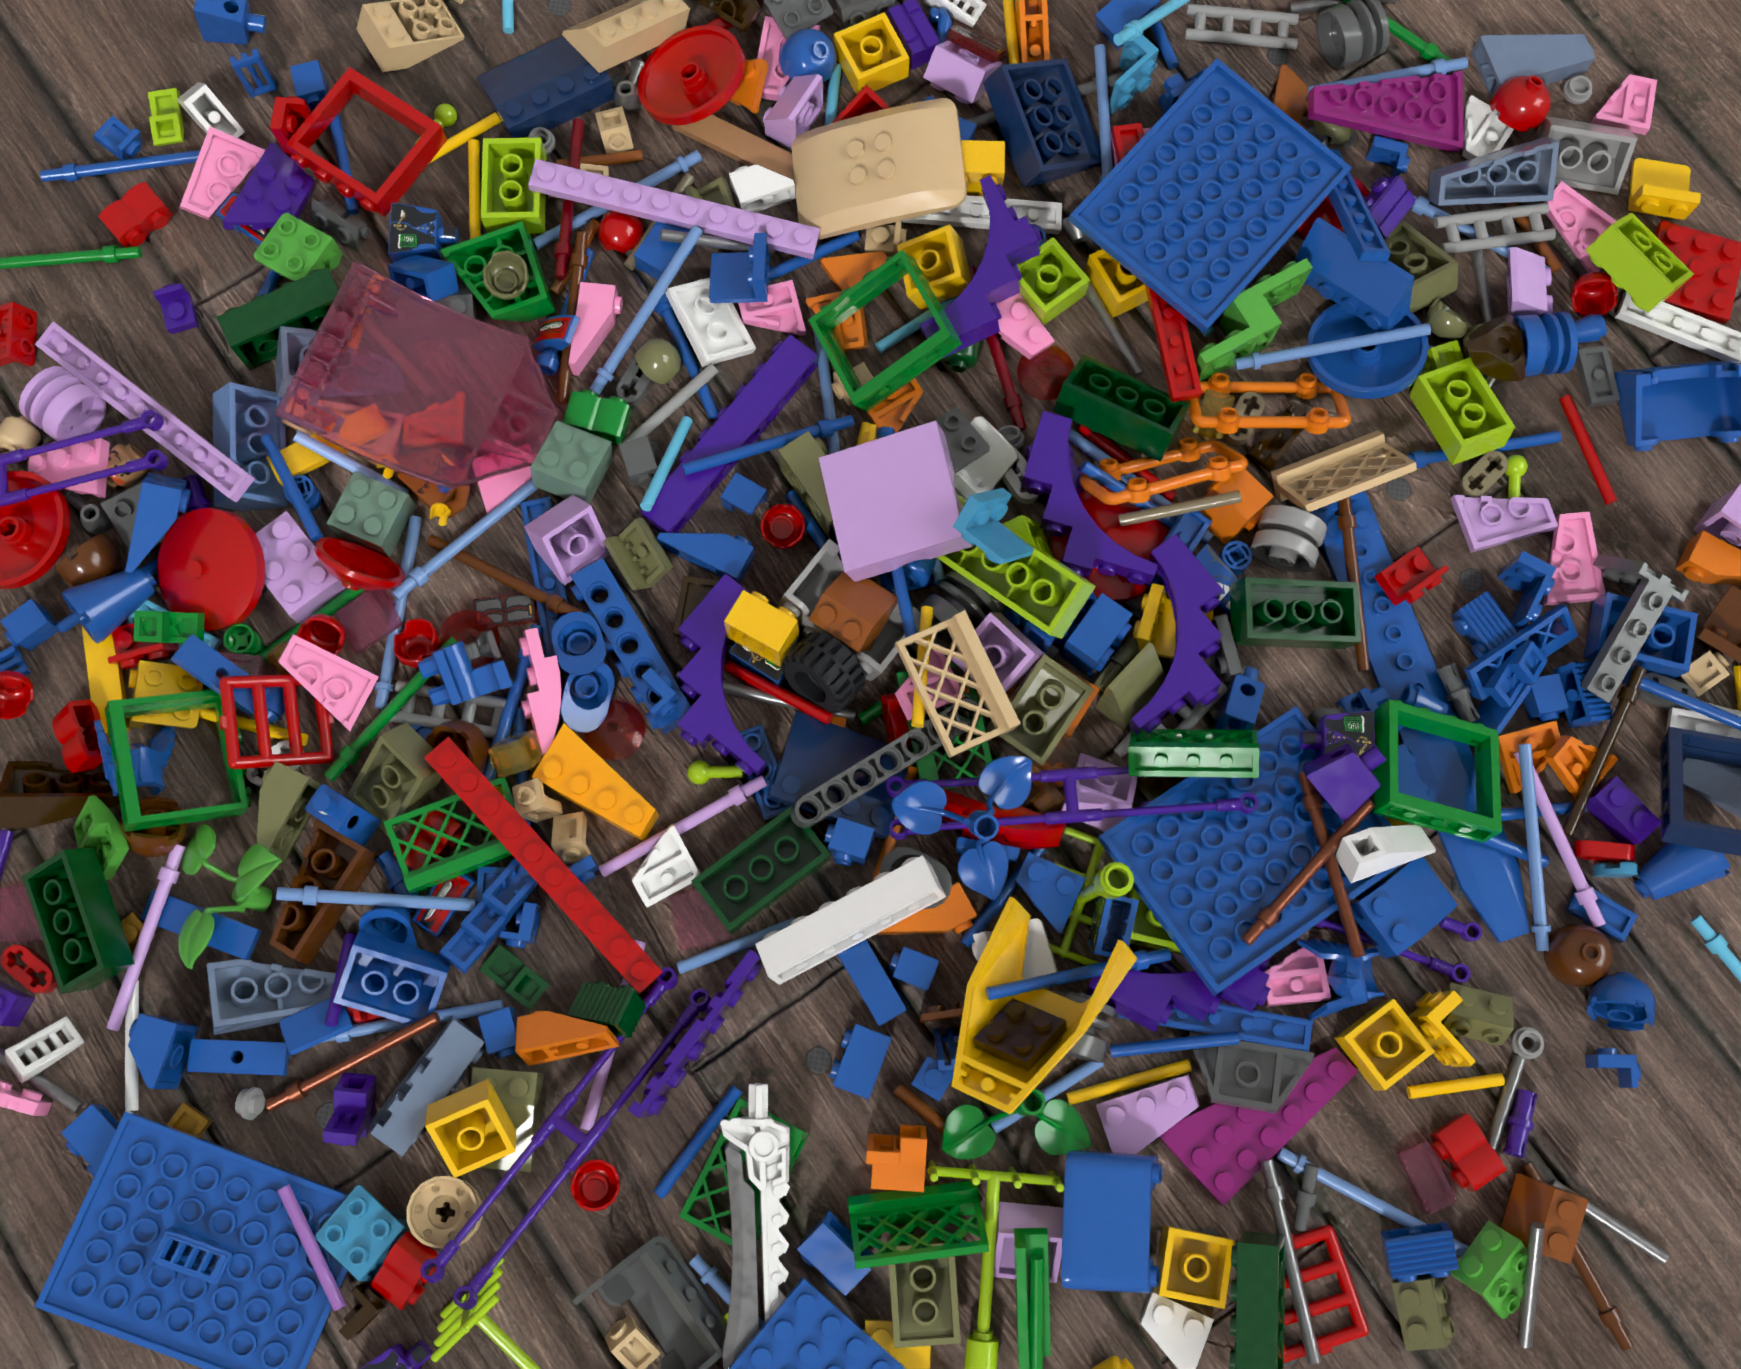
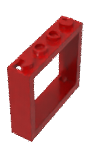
(405, 173)

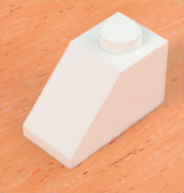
(208, 110)
(760, 188)

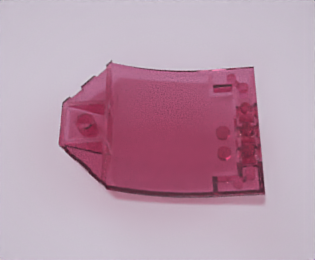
(419, 386)

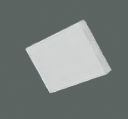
(710, 327)

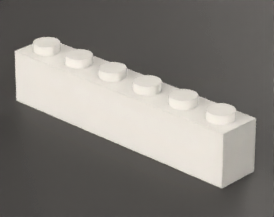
(850, 919)

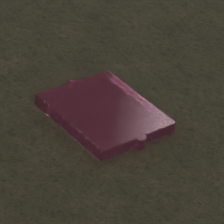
(369, 619)
(17, 917)
(696, 921)

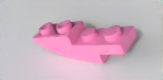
(545, 703)

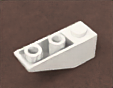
(1381, 849)

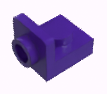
(177, 308)

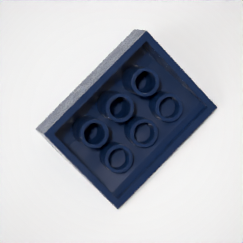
(545, 88)
(1042, 120)
(819, 753)

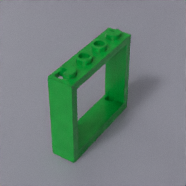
(909, 365)
(115, 718)
(1425, 813)

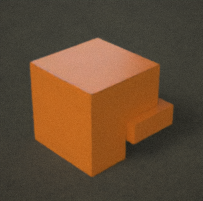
(1231, 519)
(898, 1159)

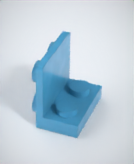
(1138, 62)
(981, 527)
(361, 1234)

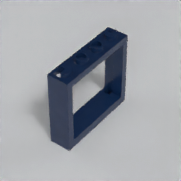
(1700, 746)

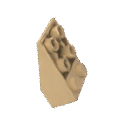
(406, 31)

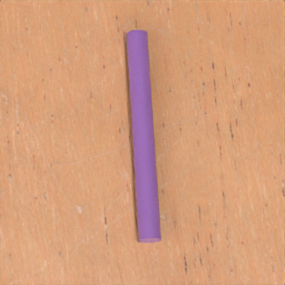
(311, 1247)

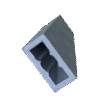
(1542, 55)

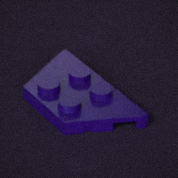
(270, 191)

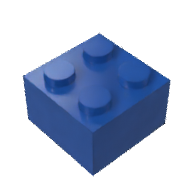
(1098, 631)

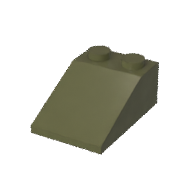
(1432, 268)
(802, 470)
(1132, 688)
(1045, 706)
(395, 775)
(282, 809)
(521, 1098)
(924, 1300)

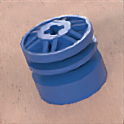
(1548, 342)

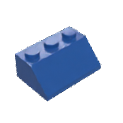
(391, 979)

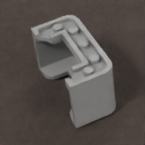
(807, 591)

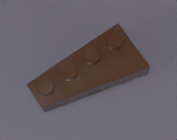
(331, 864)

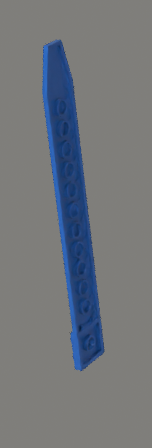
(1401, 659)

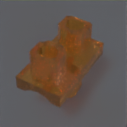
(1049, 794)

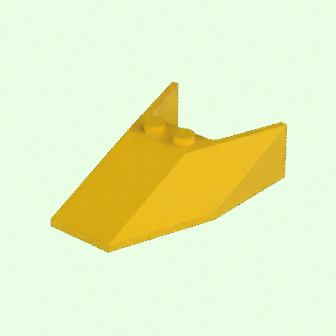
(1003, 962)

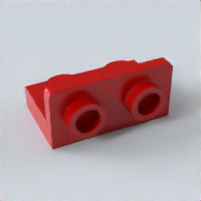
(287, 118)
(17, 334)
(1408, 577)
(131, 652)

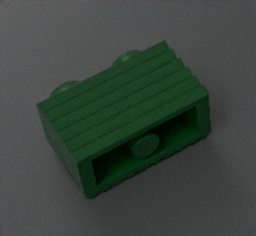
(609, 1006)

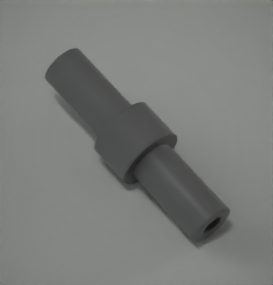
(1306, 1197)

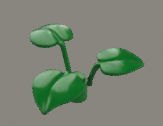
(1055, 1133)

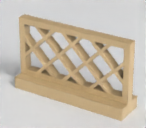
(1363, 458)
(982, 675)

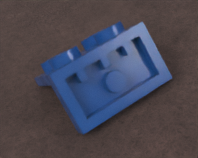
(741, 275)
(1534, 579)

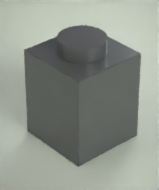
(639, 461)

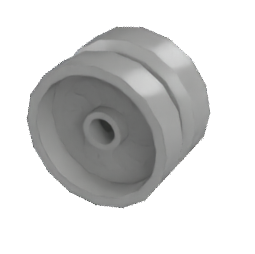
(1288, 538)

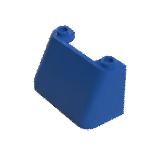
(1680, 402)
(1108, 1221)

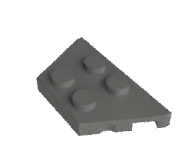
(1251, 1074)

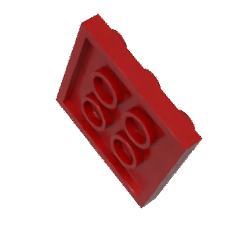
(1715, 270)

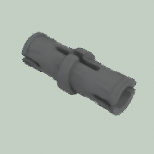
(1458, 693)

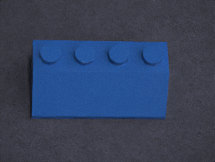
(1368, 289)

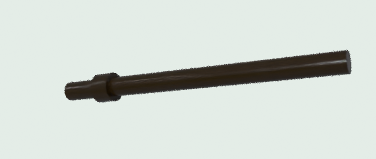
(1627, 696)

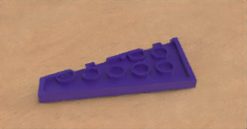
(691, 1044)

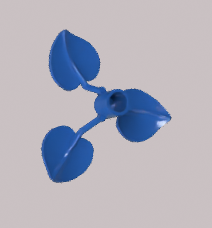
(986, 866)

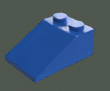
(157, 509)
(1402, 907)

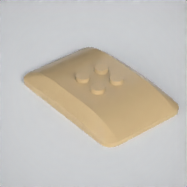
(879, 168)

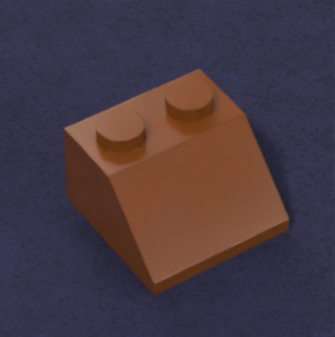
(1290, 94)
(854, 611)
(1548, 1204)

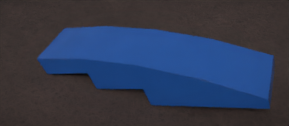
(489, 917)
(228, 933)
(872, 982)

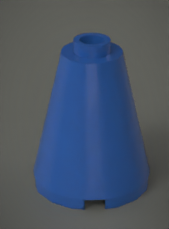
(109, 601)
(1679, 869)

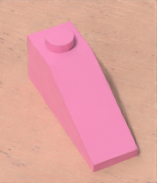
(597, 312)

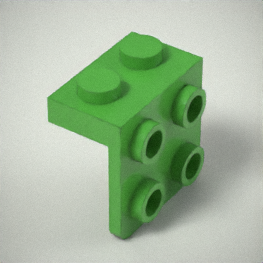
(297, 249)
(1495, 1269)

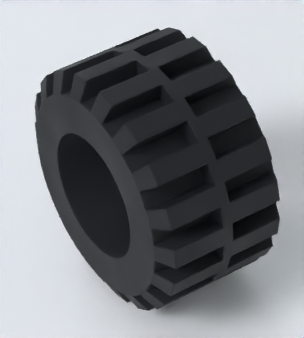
(823, 672)

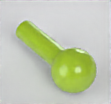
(444, 115)
(1516, 468)
(700, 772)

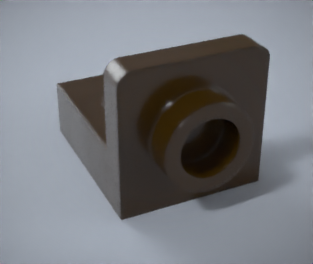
(360, 1316)

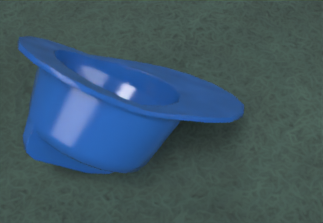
(578, 643)
(587, 699)
(389, 923)

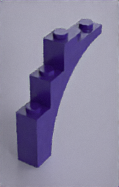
(1009, 244)
(1064, 513)
(1190, 593)
(703, 678)
(1152, 997)

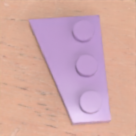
(1499, 521)
(1144, 1115)

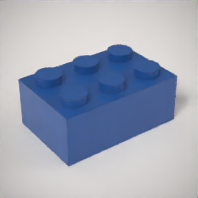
(1665, 649)

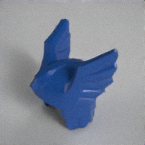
(146, 761)
(1348, 976)

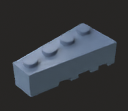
(1503, 176)
(429, 1080)

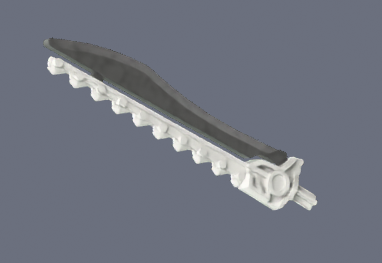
(768, 1168)

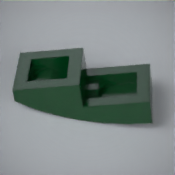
(514, 976)

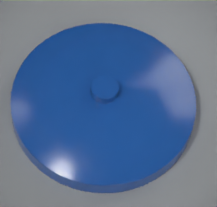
(1367, 370)

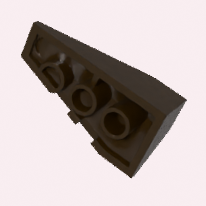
(40, 795)

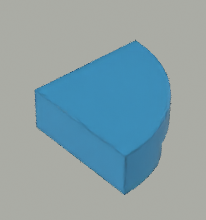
(1624, 870)

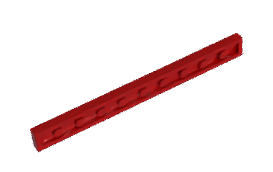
(1168, 323)
(543, 865)

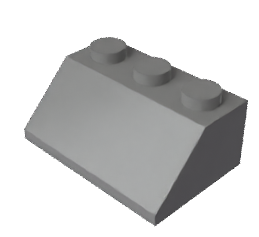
(1590, 154)

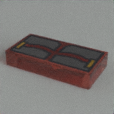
(976, 44)
(508, 609)

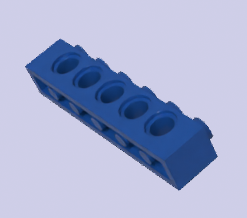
(597, 579)

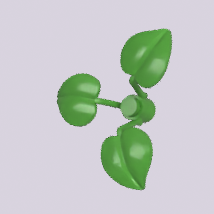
(248, 893)

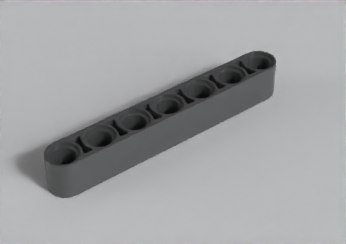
(874, 771)

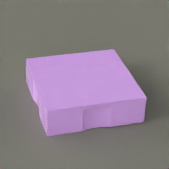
(893, 501)

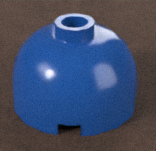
(808, 53)
(1622, 1001)

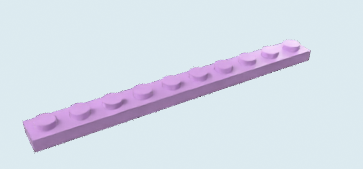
(672, 208)
(133, 402)

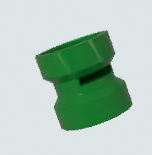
(238, 637)

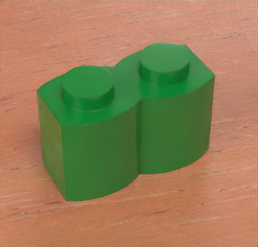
(598, 415)

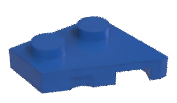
(1049, 888)

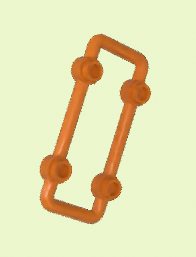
(1305, 387)
(1186, 451)

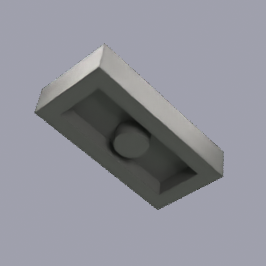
(1597, 376)

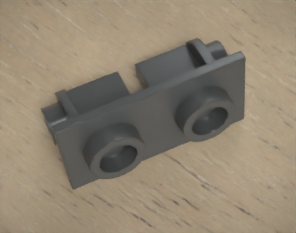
(330, 217)

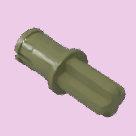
(1117, 663)

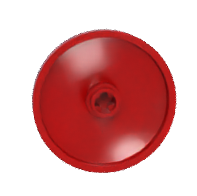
(691, 75)
(31, 532)
(1136, 538)
(211, 567)

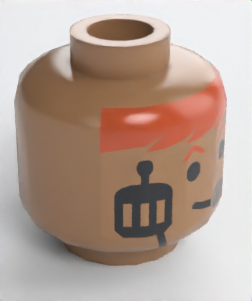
(119, 456)

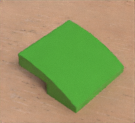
(101, 830)

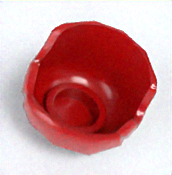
(620, 231)
(1594, 294)
(783, 526)
(323, 632)
(415, 642)
(15, 694)
(595, 1185)

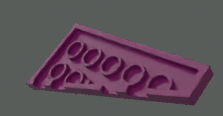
(1400, 108)
(1227, 1142)

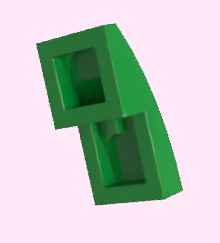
(167, 626)

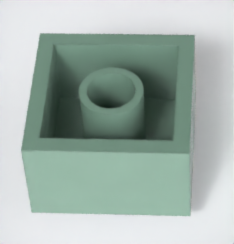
(571, 462)
(372, 514)

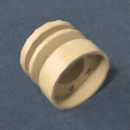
(425, 1206)

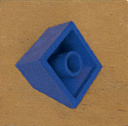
(161, 1049)

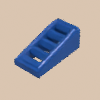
(161, 1258)

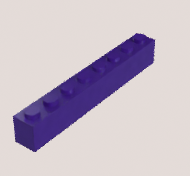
(735, 427)

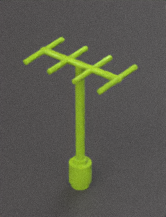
(1109, 882)
(461, 1321)
(982, 1346)

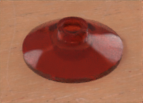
(1040, 383)
(465, 623)
(627, 737)

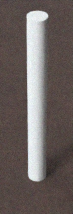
(131, 1067)

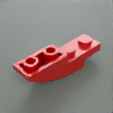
(1020, 835)

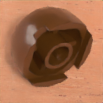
(92, 561)
(465, 736)
(158, 840)
(1578, 955)

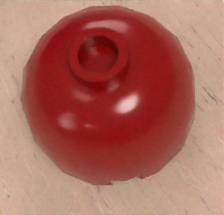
(1522, 102)

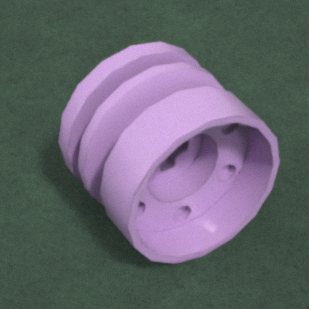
(61, 404)

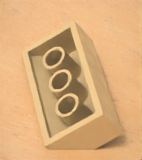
(627, 31)

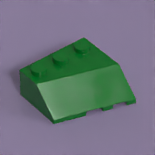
(474, 254)

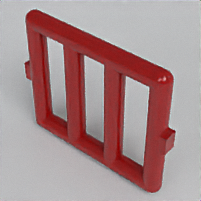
(265, 758)
(1347, 1297)

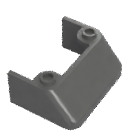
(668, 1302)

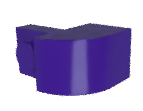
(352, 1109)

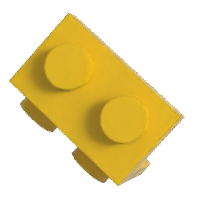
(1661, 189)
(1158, 622)
(163, 679)
(1428, 1018)

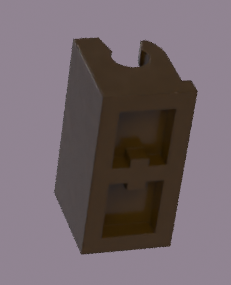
(1274, 443)

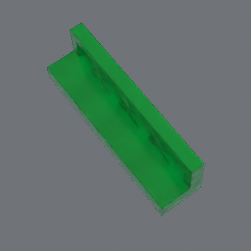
(1028, 1243)

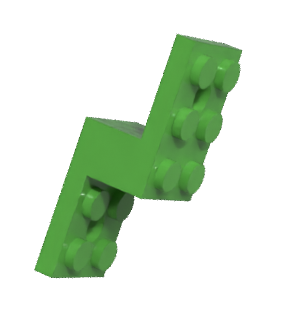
(1251, 320)

